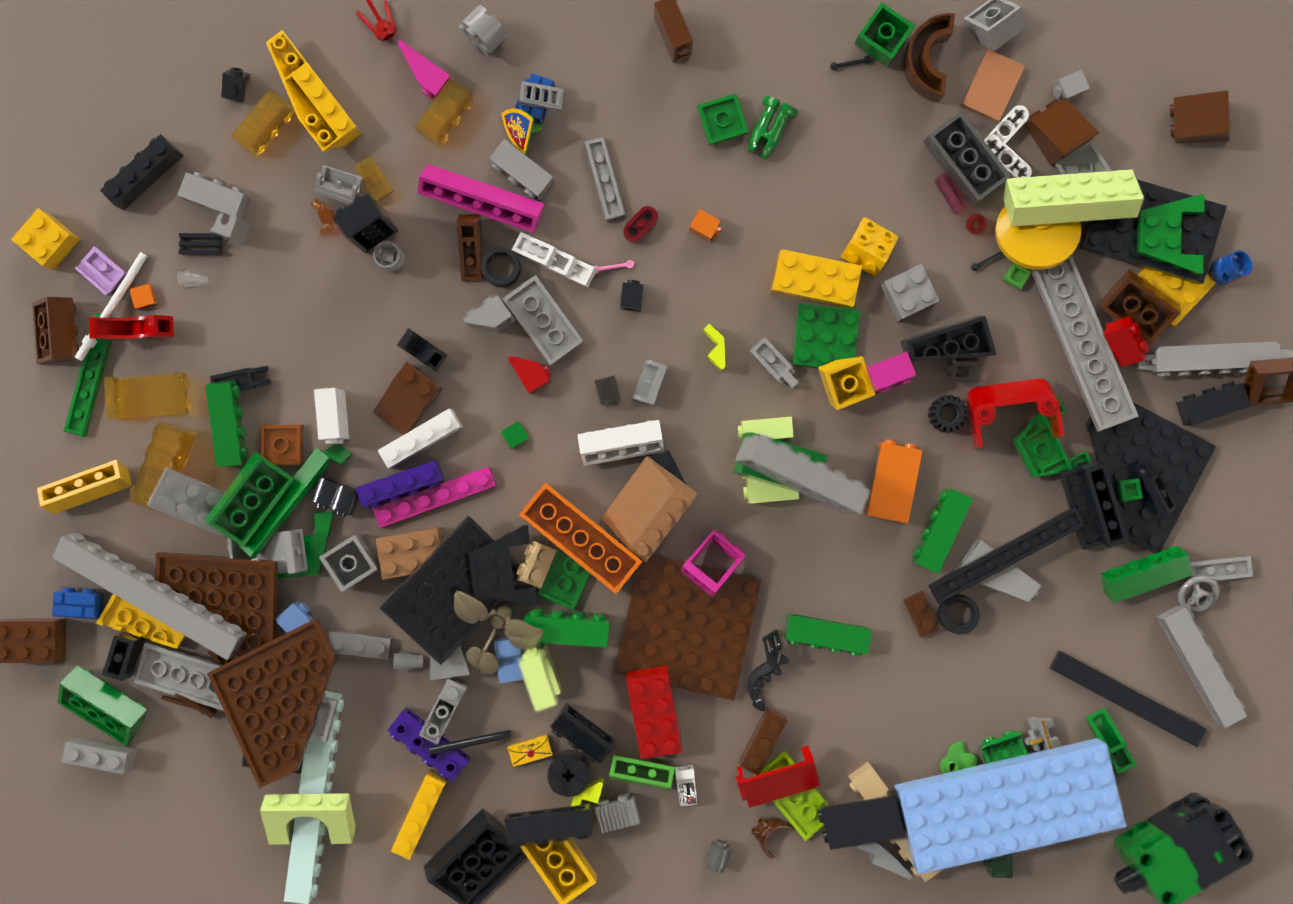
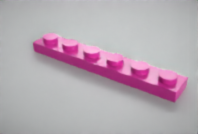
(434, 497)

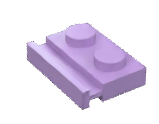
(101, 271)

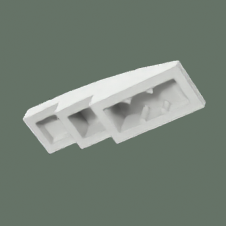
(554, 259)

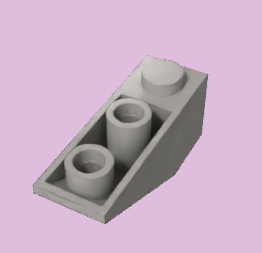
(443, 710)

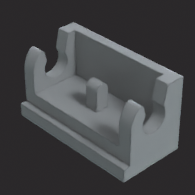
(338, 185)
(234, 230)
(649, 382)

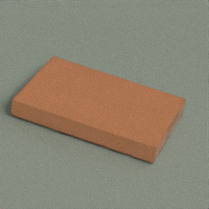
(992, 85)

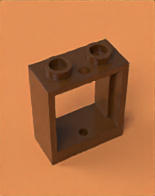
(1256, 377)

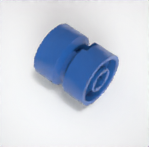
(1231, 267)

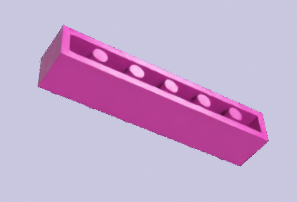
(480, 198)

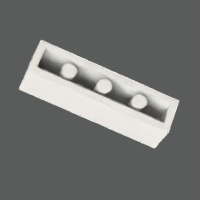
(420, 438)
(620, 442)

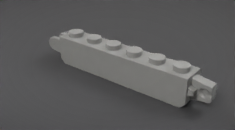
(1209, 357)

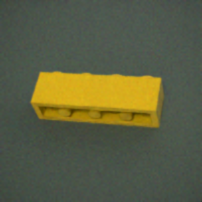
(84, 487)
(419, 815)

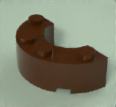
(917, 64)

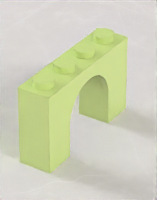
(759, 491)
(540, 676)
(331, 809)

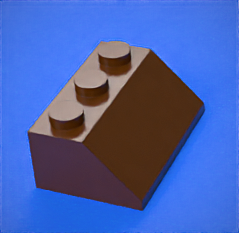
(55, 330)

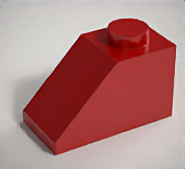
(530, 373)

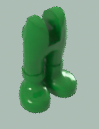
(773, 136)

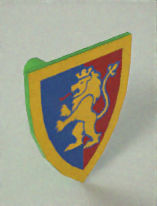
(519, 127)

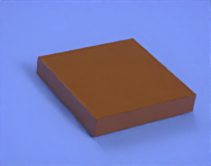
(282, 444)

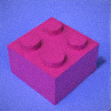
(891, 371)

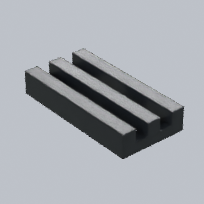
(183, 243)

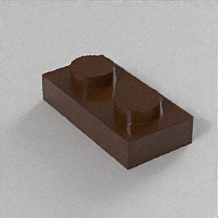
(921, 614)

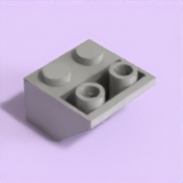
(490, 316)

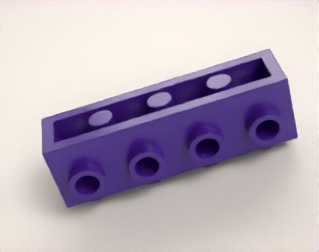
(404, 482)
(407, 730)

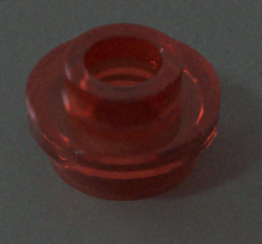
(982, 224)

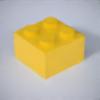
(45, 239)

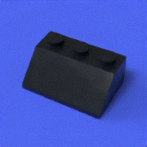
(582, 734)

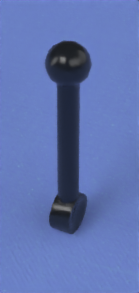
(867, 60)
(975, 267)

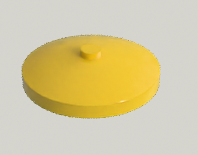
(1037, 245)

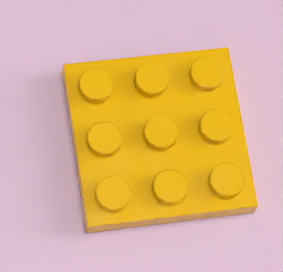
(1180, 290)

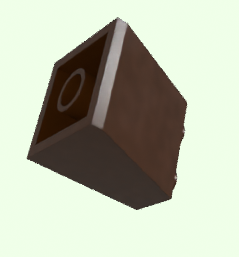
(1201, 118)
(1059, 130)

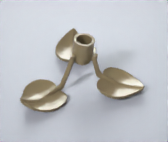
(520, 633)

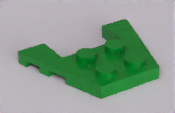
(1161, 231)
(1040, 451)
(314, 546)

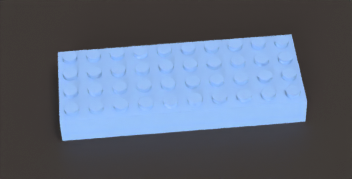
(1010, 805)

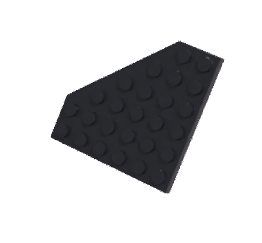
(1171, 451)

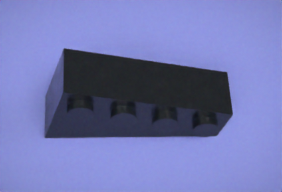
(956, 340)

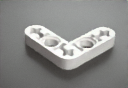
(1000, 141)

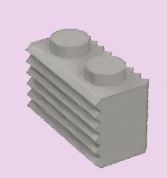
(617, 813)

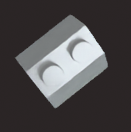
(996, 22)

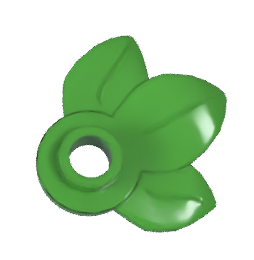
(958, 758)

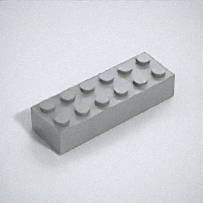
(802, 474)

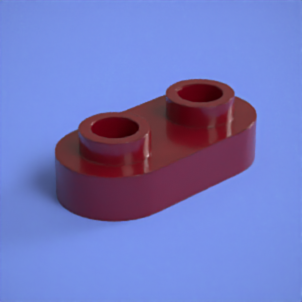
(640, 224)

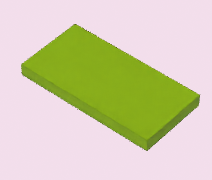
(799, 808)

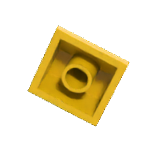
(846, 381)

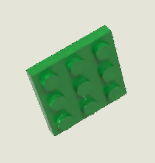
(824, 335)

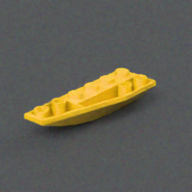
(310, 97)

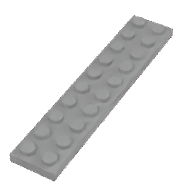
(1085, 345)
(187, 675)

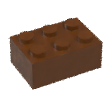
(1142, 302)
(32, 640)

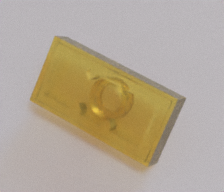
(373, 179)

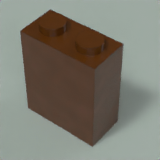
(673, 29)

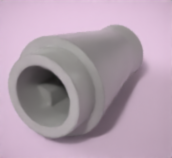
(406, 661)

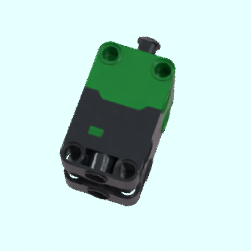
(1181, 850)

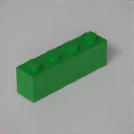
(226, 423)
(942, 530)
(1146, 574)
(827, 633)

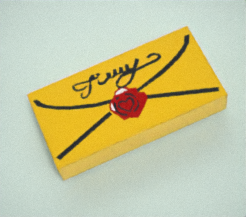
(530, 750)

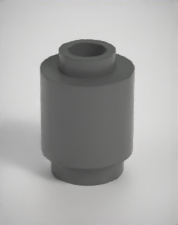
(718, 856)

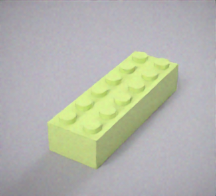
(1072, 197)

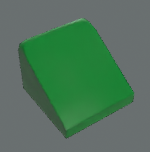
(514, 435)
(338, 453)

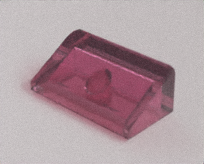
(950, 193)

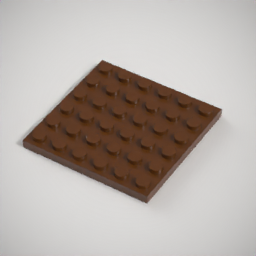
(686, 628)

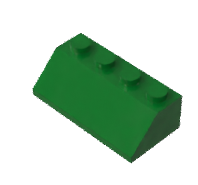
(101, 705)

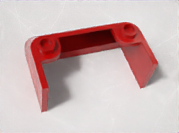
(983, 399)

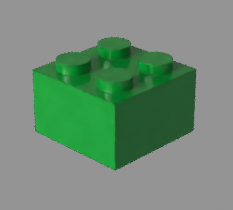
(884, 34)

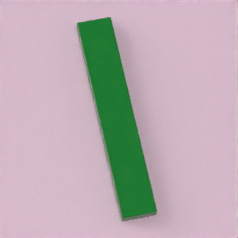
(87, 388)
(302, 483)

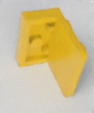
(870, 246)

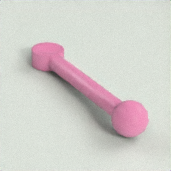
(629, 264)

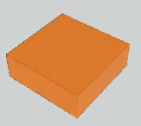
(143, 296)

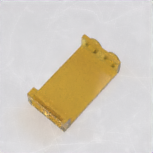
(146, 396)

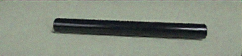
(469, 742)

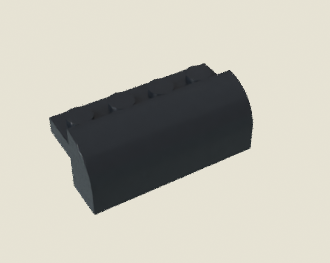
(1092, 493)

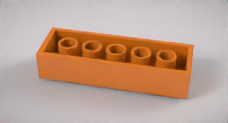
(580, 538)

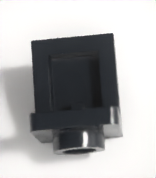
(234, 84)

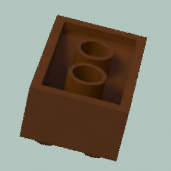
(407, 398)

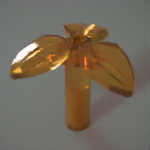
(325, 217)

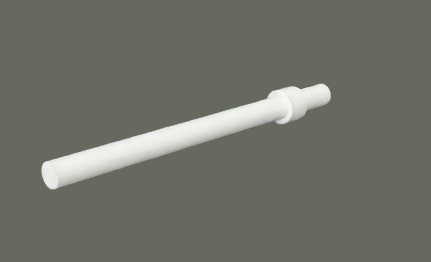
(90, 343)

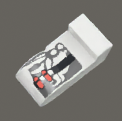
(686, 785)

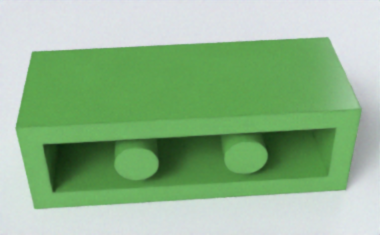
(641, 773)

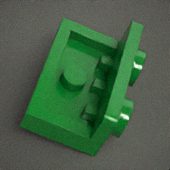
(1003, 748)

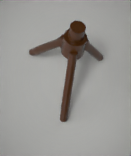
(184, 701)

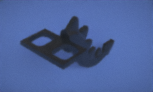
(764, 671)

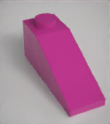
(428, 75)

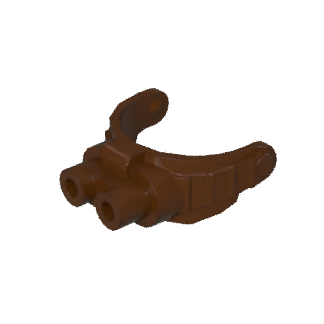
(765, 828)

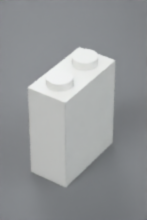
(331, 415)

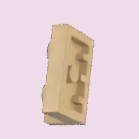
(536, 564)

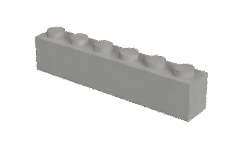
(1201, 666)

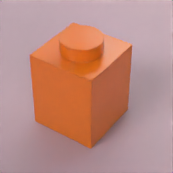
(705, 226)

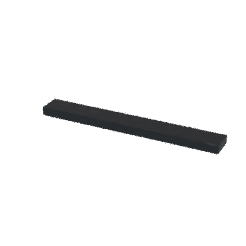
(1006, 555)
(1127, 698)

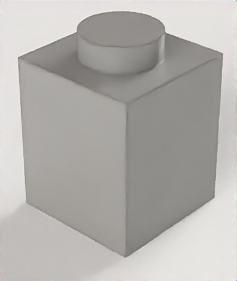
(1070, 86)

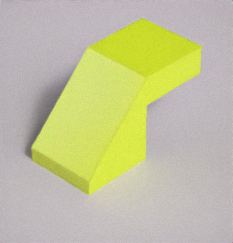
(717, 355)
(590, 793)

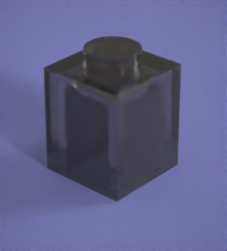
(608, 391)

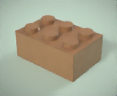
(405, 552)

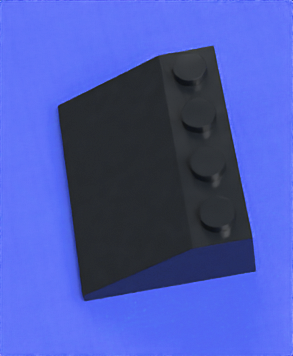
(474, 860)

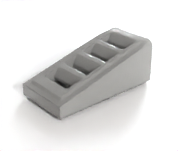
(533, 87)

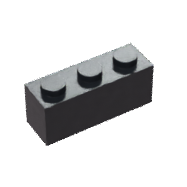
(1213, 403)

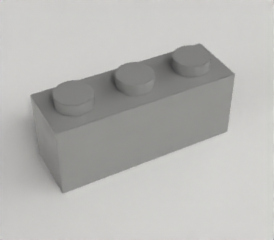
(521, 170)
(213, 195)
(99, 755)

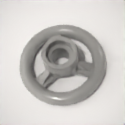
(1199, 597)

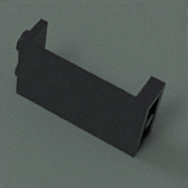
(862, 821)

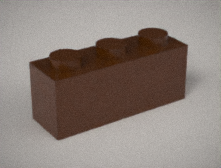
(762, 741)

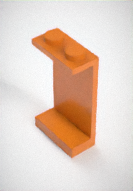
(894, 481)

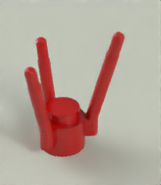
(385, 29)

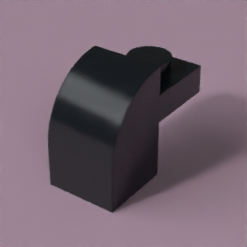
(422, 349)

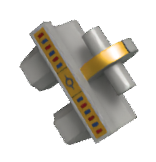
(1039, 734)

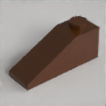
(470, 246)

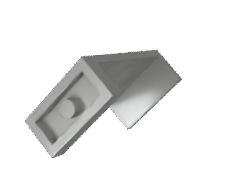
(284, 547)

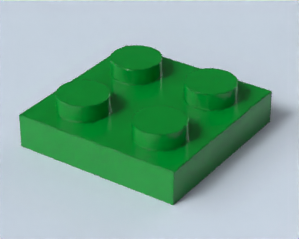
(722, 119)

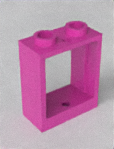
(699, 577)

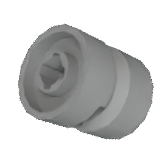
(389, 256)

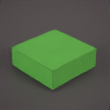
(1016, 276)

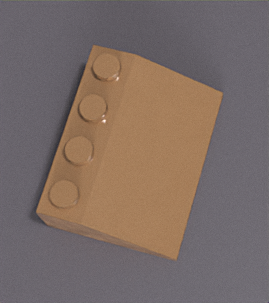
(648, 508)

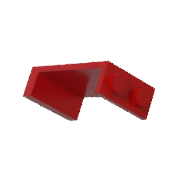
(779, 782)

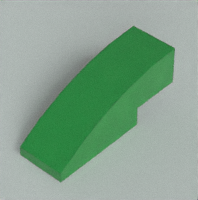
(1106, 731)

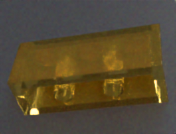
(444, 112)
(263, 123)

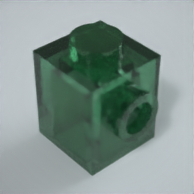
(1000, 866)

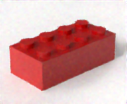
(654, 712)

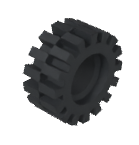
(957, 405)

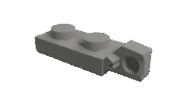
(774, 363)

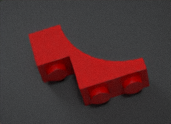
(131, 328)

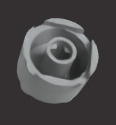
(483, 30)

